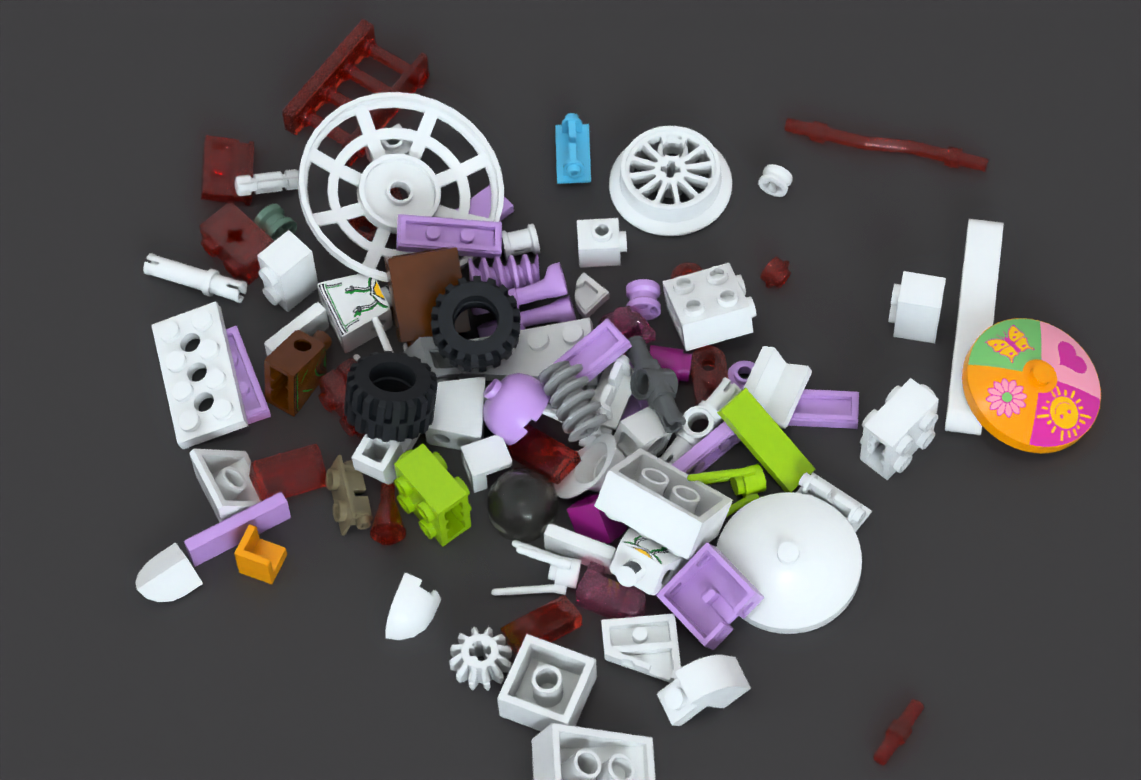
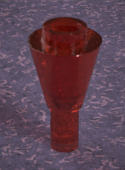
(388, 524)

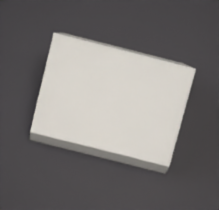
(225, 480)

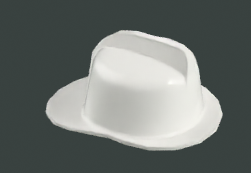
(593, 468)

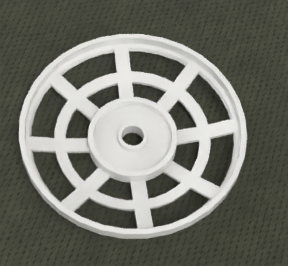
(394, 171)

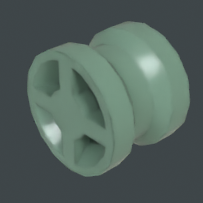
(274, 222)

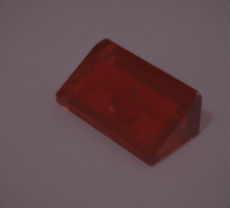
(289, 472)
(545, 623)

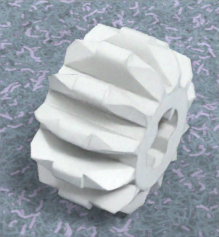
(485, 645)

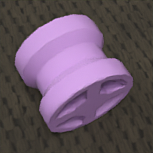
(643, 298)

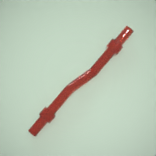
(951, 157)

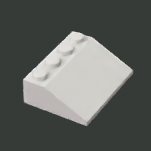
(591, 754)

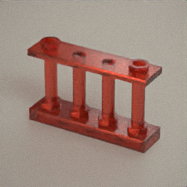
(342, 66)

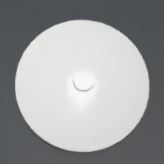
(797, 557)

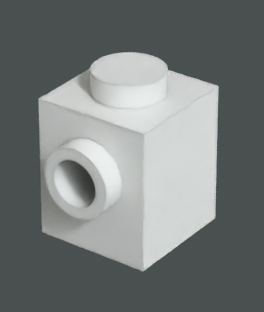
(600, 242)

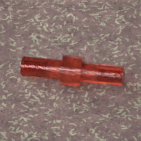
(898, 732)

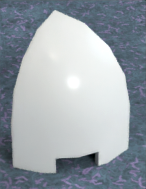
(167, 576)
(411, 609)

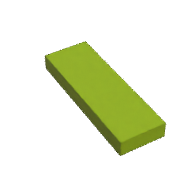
(765, 440)

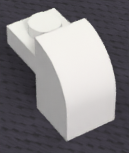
(378, 457)
(703, 683)

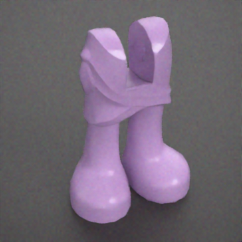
(549, 287)

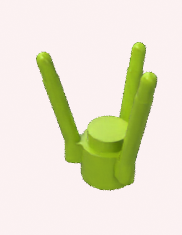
(744, 481)

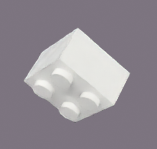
(546, 685)

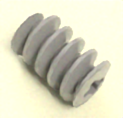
(571, 400)

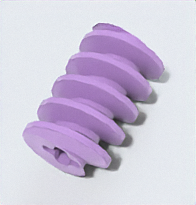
(510, 275)

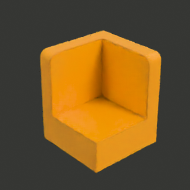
(259, 557)

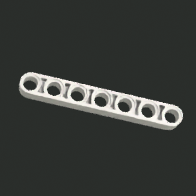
(974, 313)

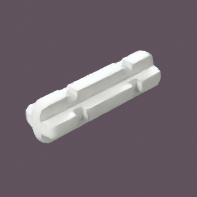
(266, 182)

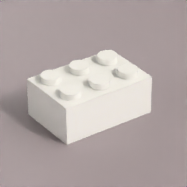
(663, 503)

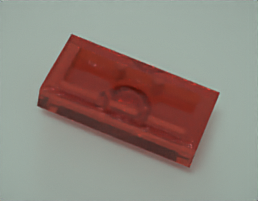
(544, 454)

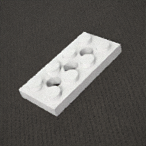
(219, 382)

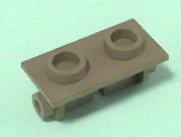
(348, 508)

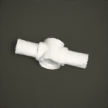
(705, 410)

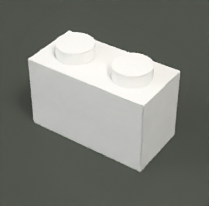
(287, 271)
(917, 306)

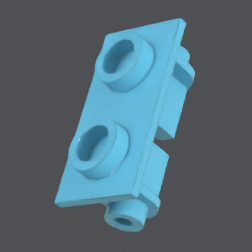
(573, 151)

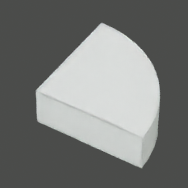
(589, 295)

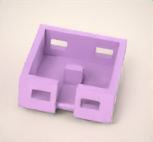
(709, 596)

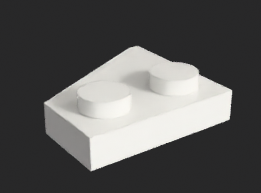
(643, 644)

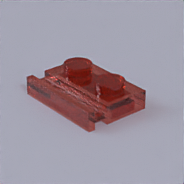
(221, 164)

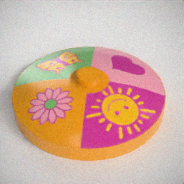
(1031, 385)

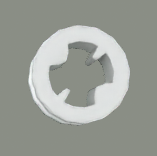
(775, 180)

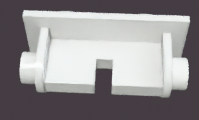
(614, 391)
(850, 508)

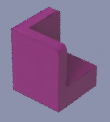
(593, 522)

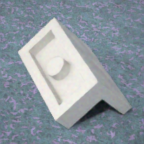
(777, 384)

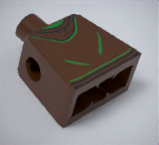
(295, 370)

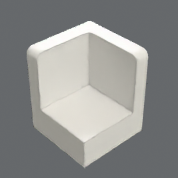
(484, 459)

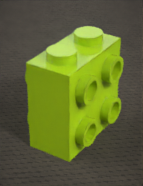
(432, 494)

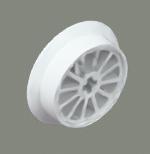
(679, 217)

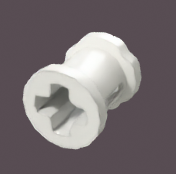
(520, 242)

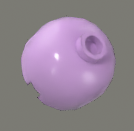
(512, 405)

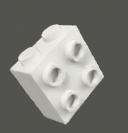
(709, 306)
(899, 428)

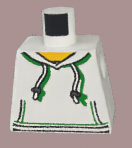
(352, 305)
(644, 563)

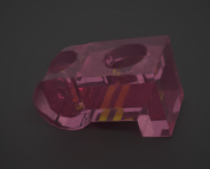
(609, 596)

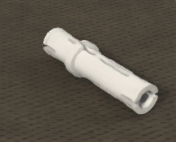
(209, 281)

